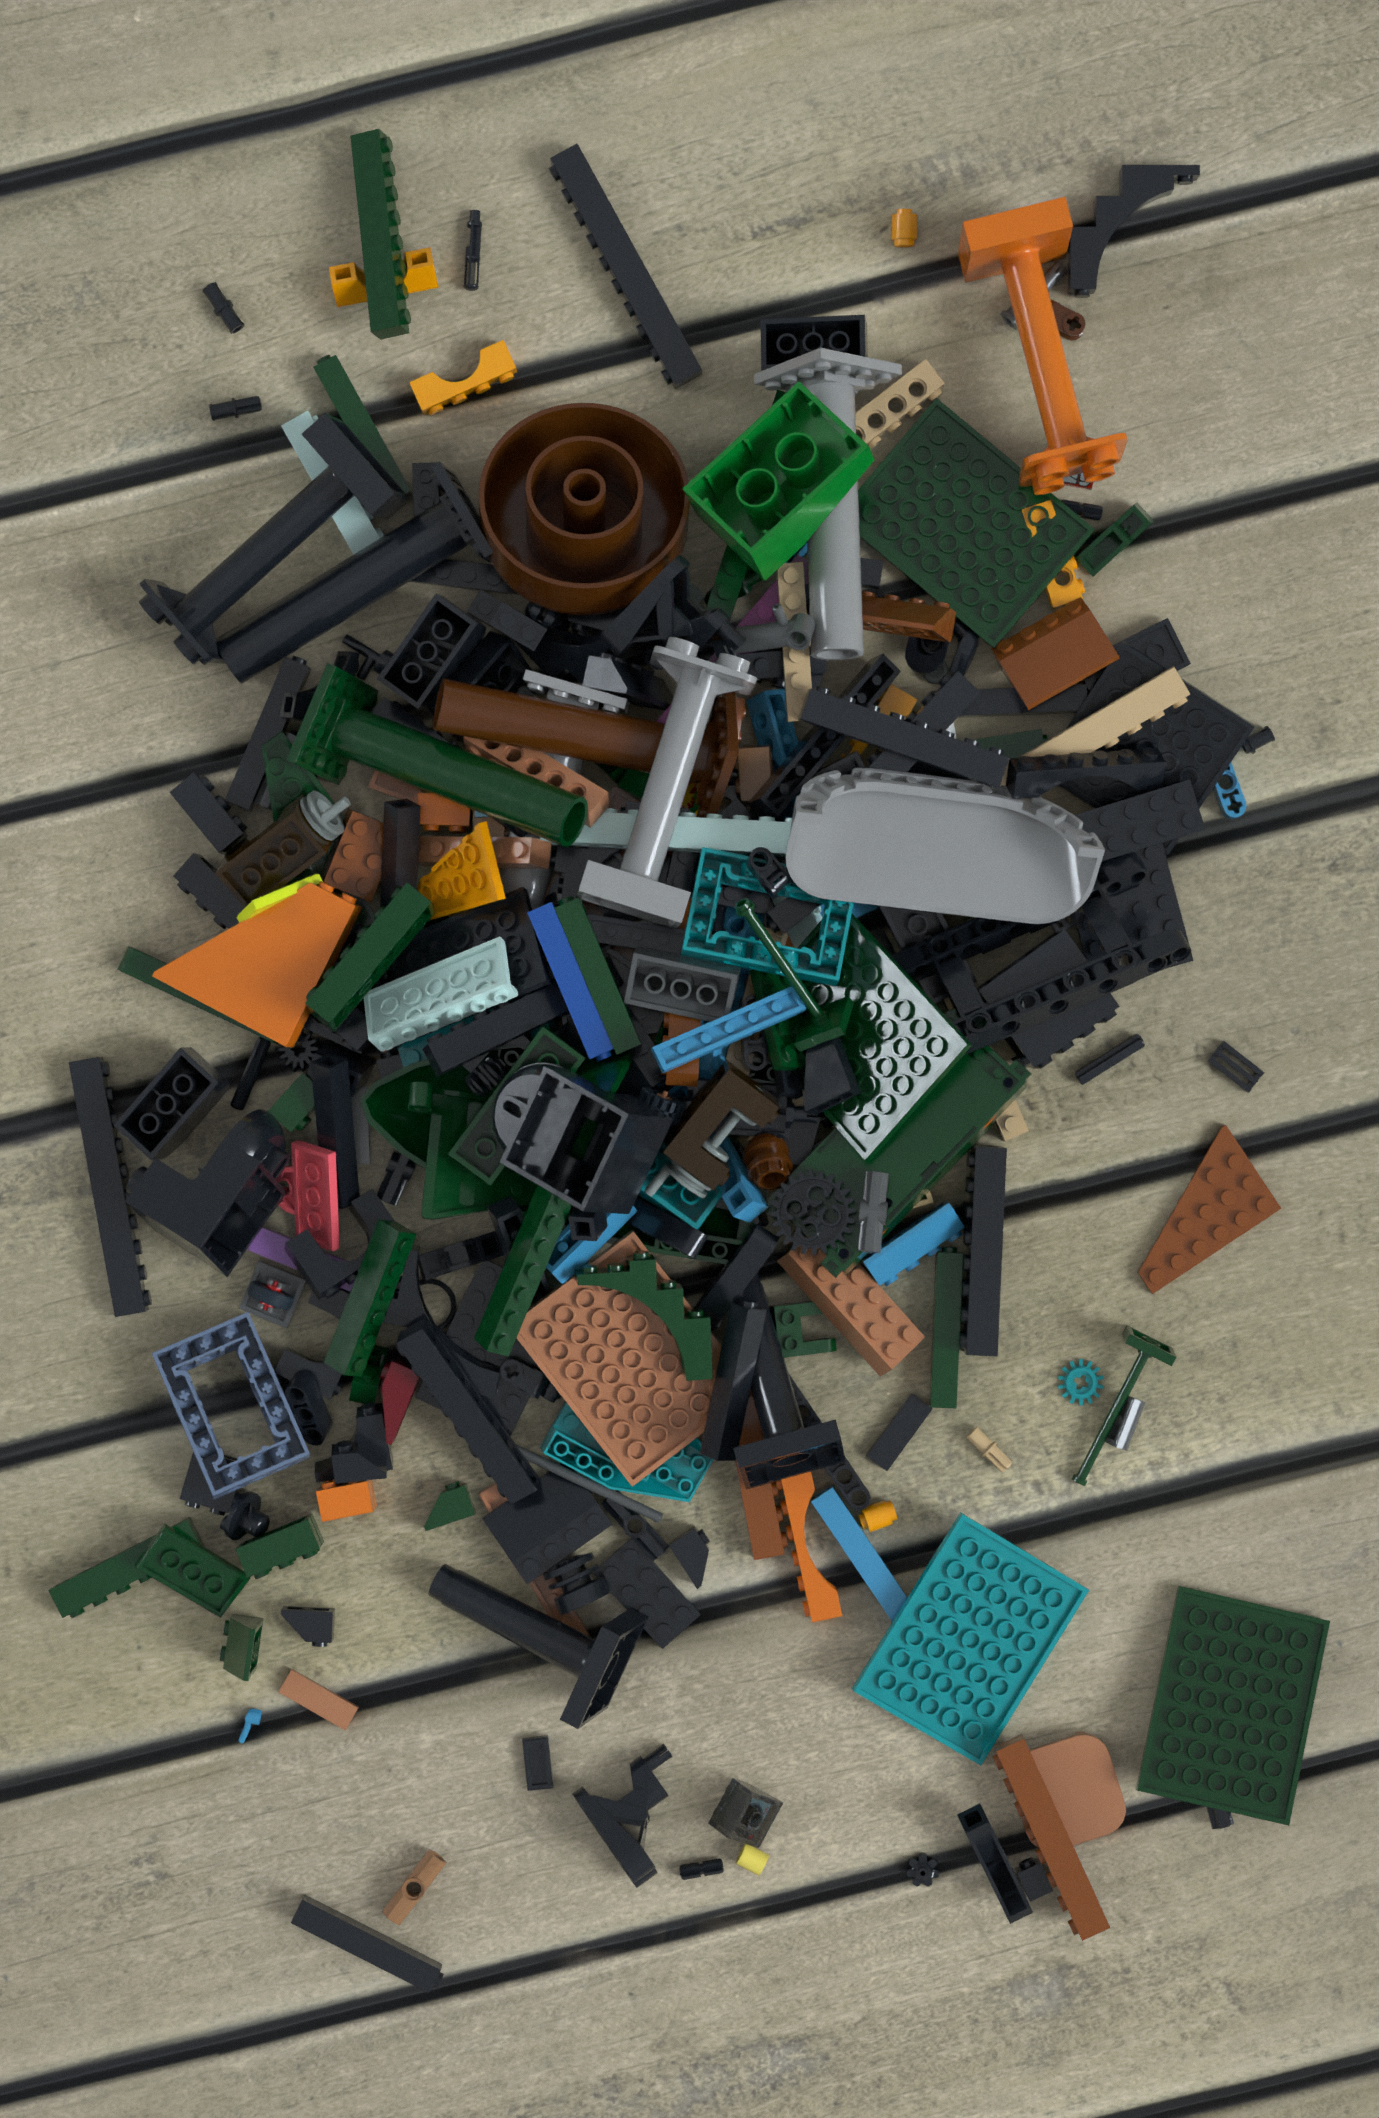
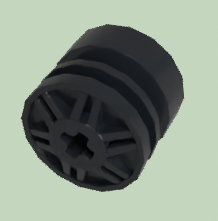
(576, 1583)

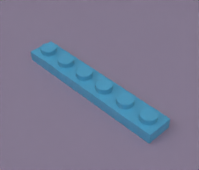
(728, 1029)

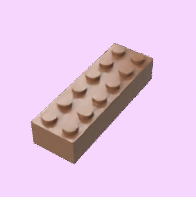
(856, 1309)

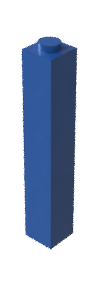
(571, 981)

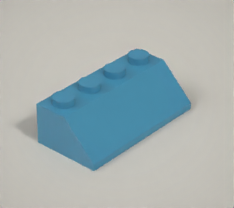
(914, 1242)

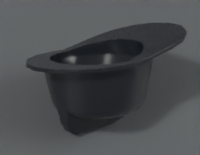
(925, 655)

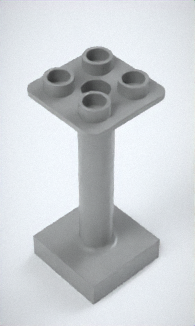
(635, 885)

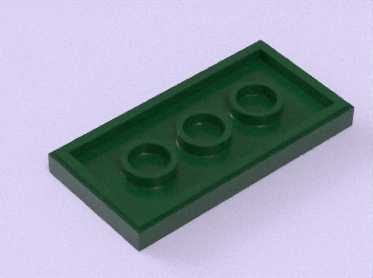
(192, 1570)

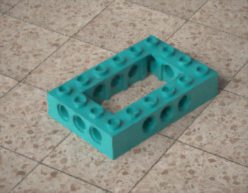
(730, 869)

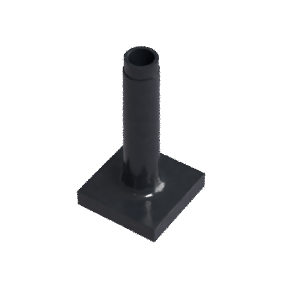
(787, 1445)
(593, 1661)

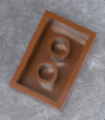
(356, 856)

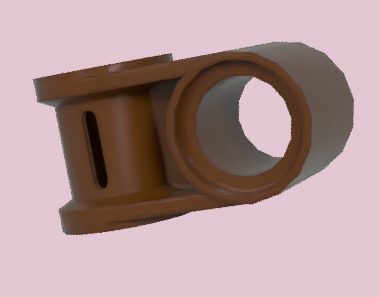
(1065, 318)

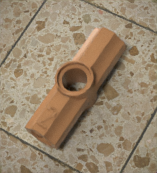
(404, 1899)

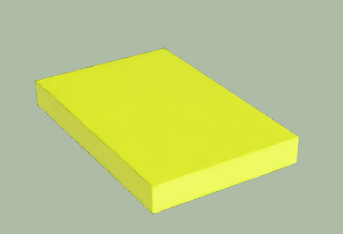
(264, 902)

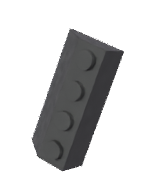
(681, 984)

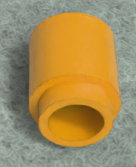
(904, 228)
(877, 1516)

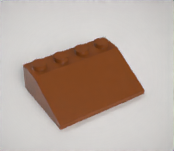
(907, 618)
(1054, 653)

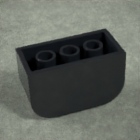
(792, 337)
(431, 651)
(173, 1104)

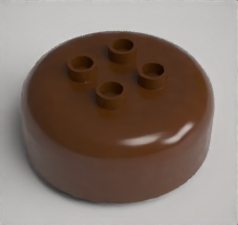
(583, 507)

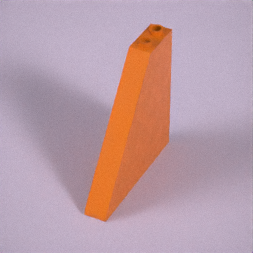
(269, 962)

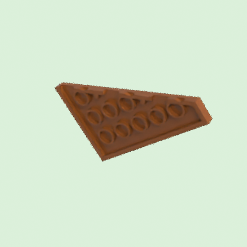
(1215, 1209)

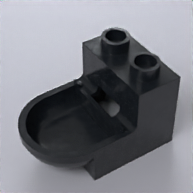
(540, 1119)
(228, 1200)

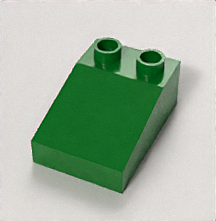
(779, 480)

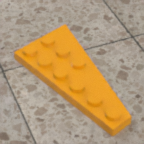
(464, 876)

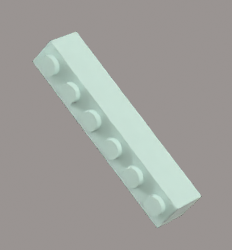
(352, 518)

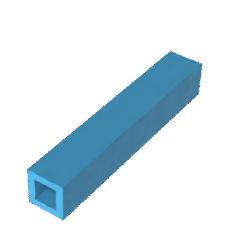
(860, 1550)

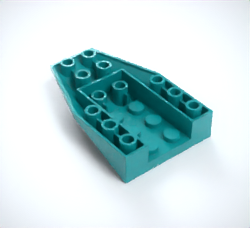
(577, 1448)

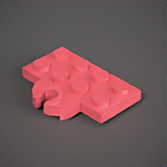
(313, 1193)

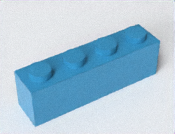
(572, 1254)

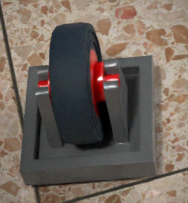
(272, 1294)

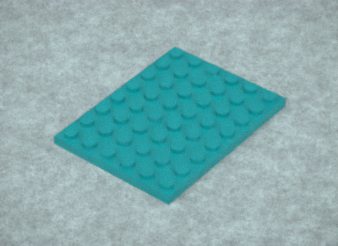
(970, 1639)

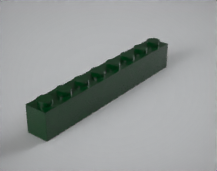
(380, 234)

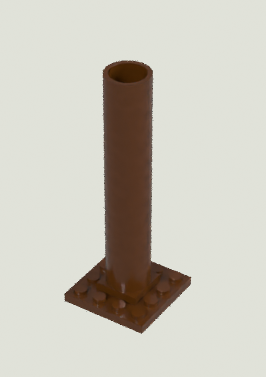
(587, 733)

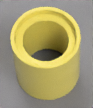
(752, 1859)

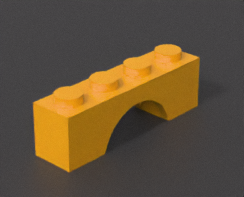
(350, 285)
(493, 366)

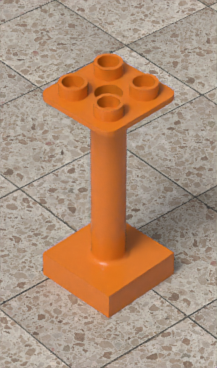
(1016, 246)

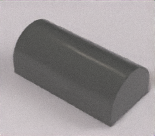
(1126, 1423)

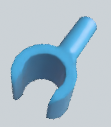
(252, 1717)

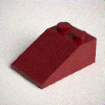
(397, 1394)

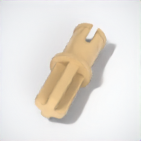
(989, 1449)

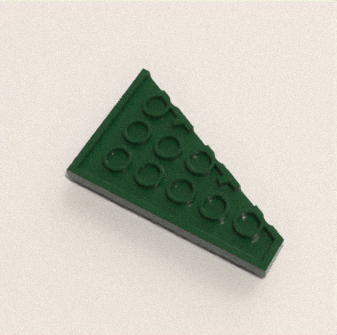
(286, 784)

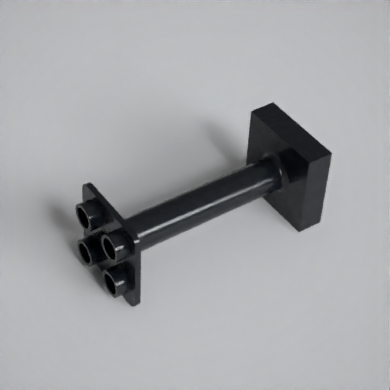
(349, 474)

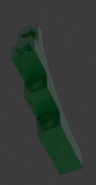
(639, 1280)

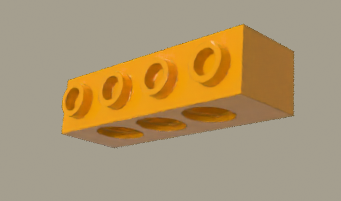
(1057, 595)

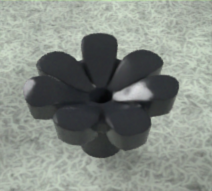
(922, 1865)

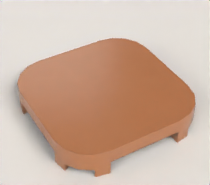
(1081, 1786)

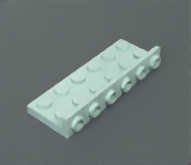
(438, 995)

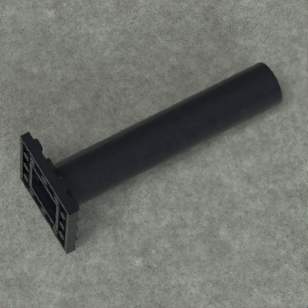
(357, 581)

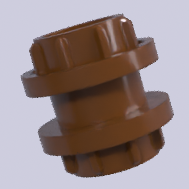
(767, 1161)

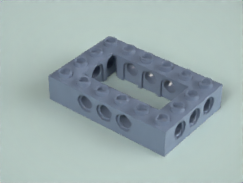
(239, 1336)

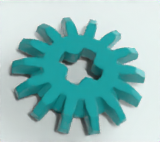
(1084, 1392)

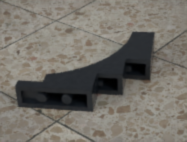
(1137, 188)

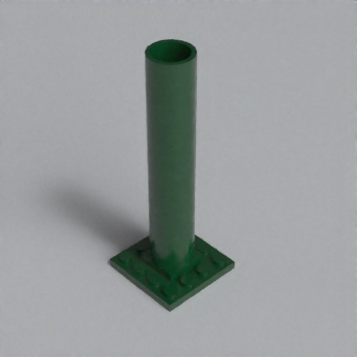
(343, 729)

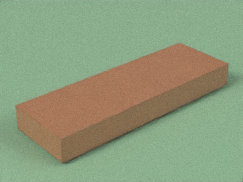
(318, 1699)

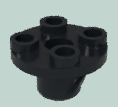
(245, 1517)

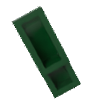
(1115, 539)

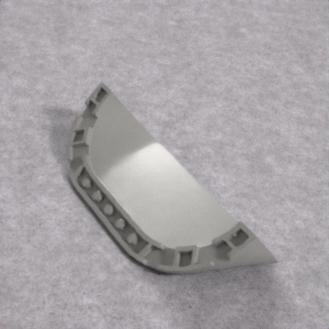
(939, 847)

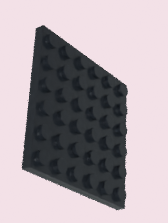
(1193, 738)

